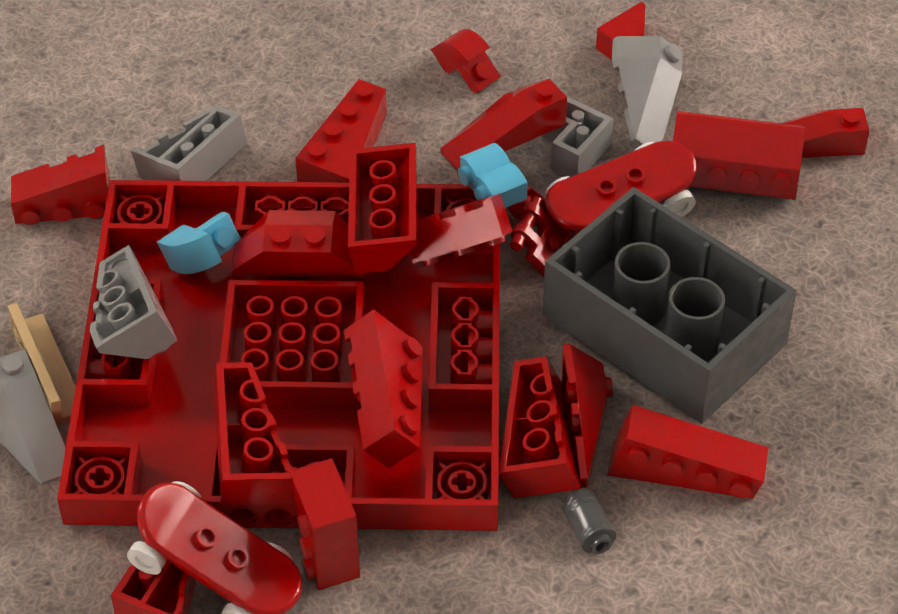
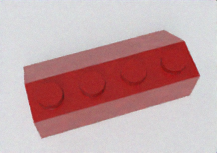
(742, 154)
(382, 206)

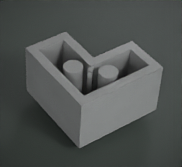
(580, 140)

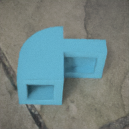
(198, 249)

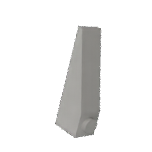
(650, 80)
(128, 311)
(27, 421)

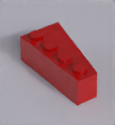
(537, 433)
(250, 452)

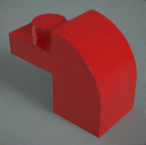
(467, 53)

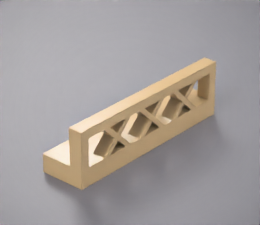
(45, 357)

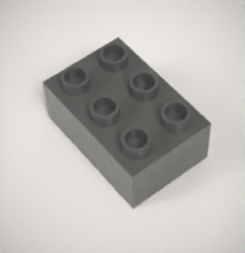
(668, 303)

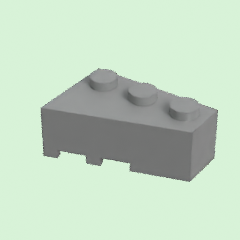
(195, 150)

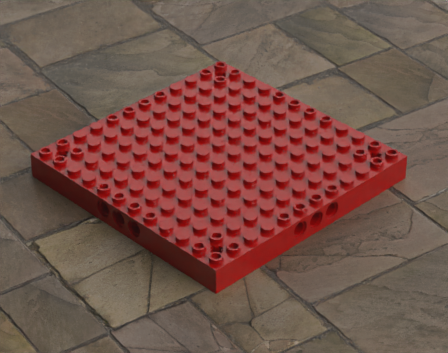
(157, 417)

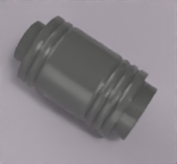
(589, 521)

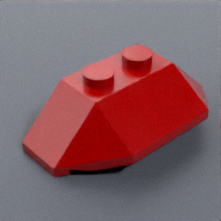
(295, 246)

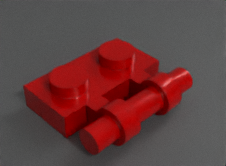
(546, 241)

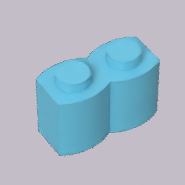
(490, 173)

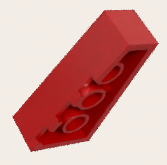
(350, 126)
(387, 387)
(686, 455)

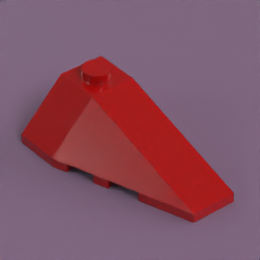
(511, 120)
(833, 132)
(586, 403)

